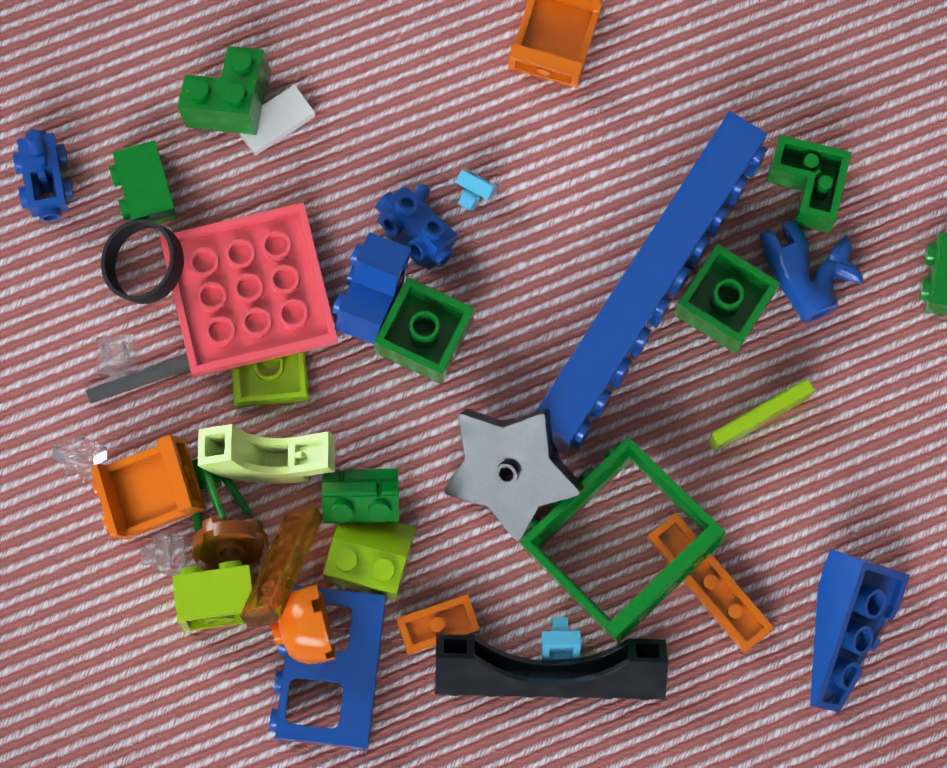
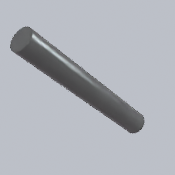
(138, 379)

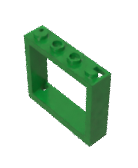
(667, 581)

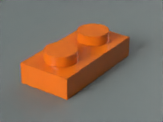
(450, 617)

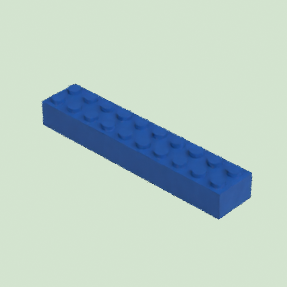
(651, 278)

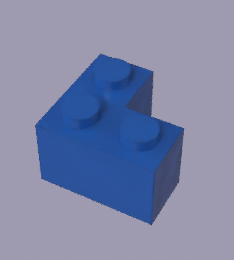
(373, 284)

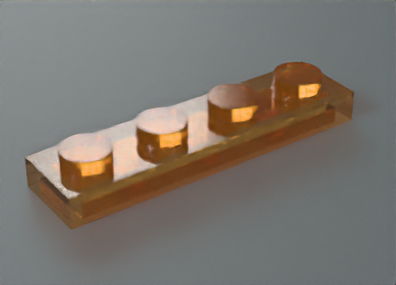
(281, 567)

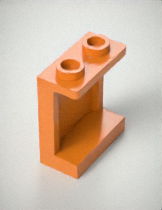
(555, 39)
(148, 489)

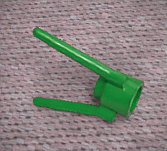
(210, 483)

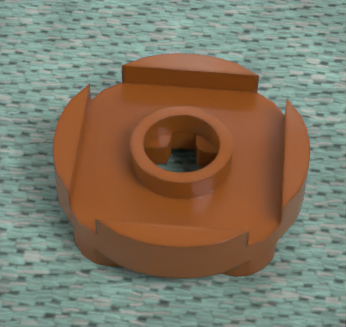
(230, 541)

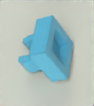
(475, 188)
(559, 642)

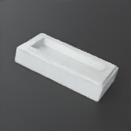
(279, 118)

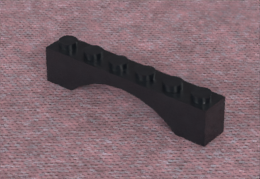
(625, 671)

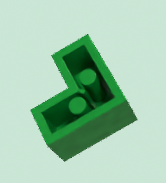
(229, 101)
(816, 172)

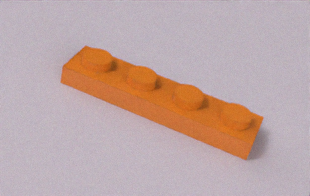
(713, 587)

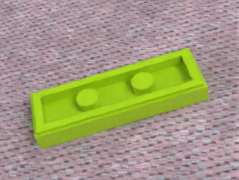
(760, 415)

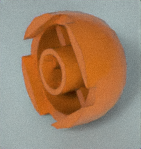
(305, 627)

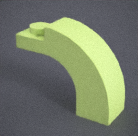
(258, 459)

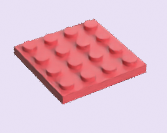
(250, 291)

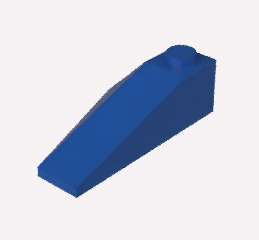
(851, 609)

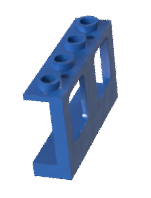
(352, 669)

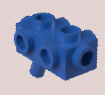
(41, 164)
(416, 226)

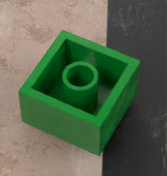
(726, 298)
(424, 330)

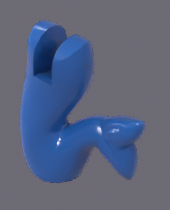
(791, 268)

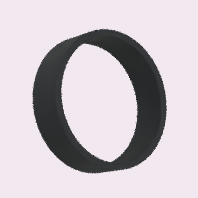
(111, 251)

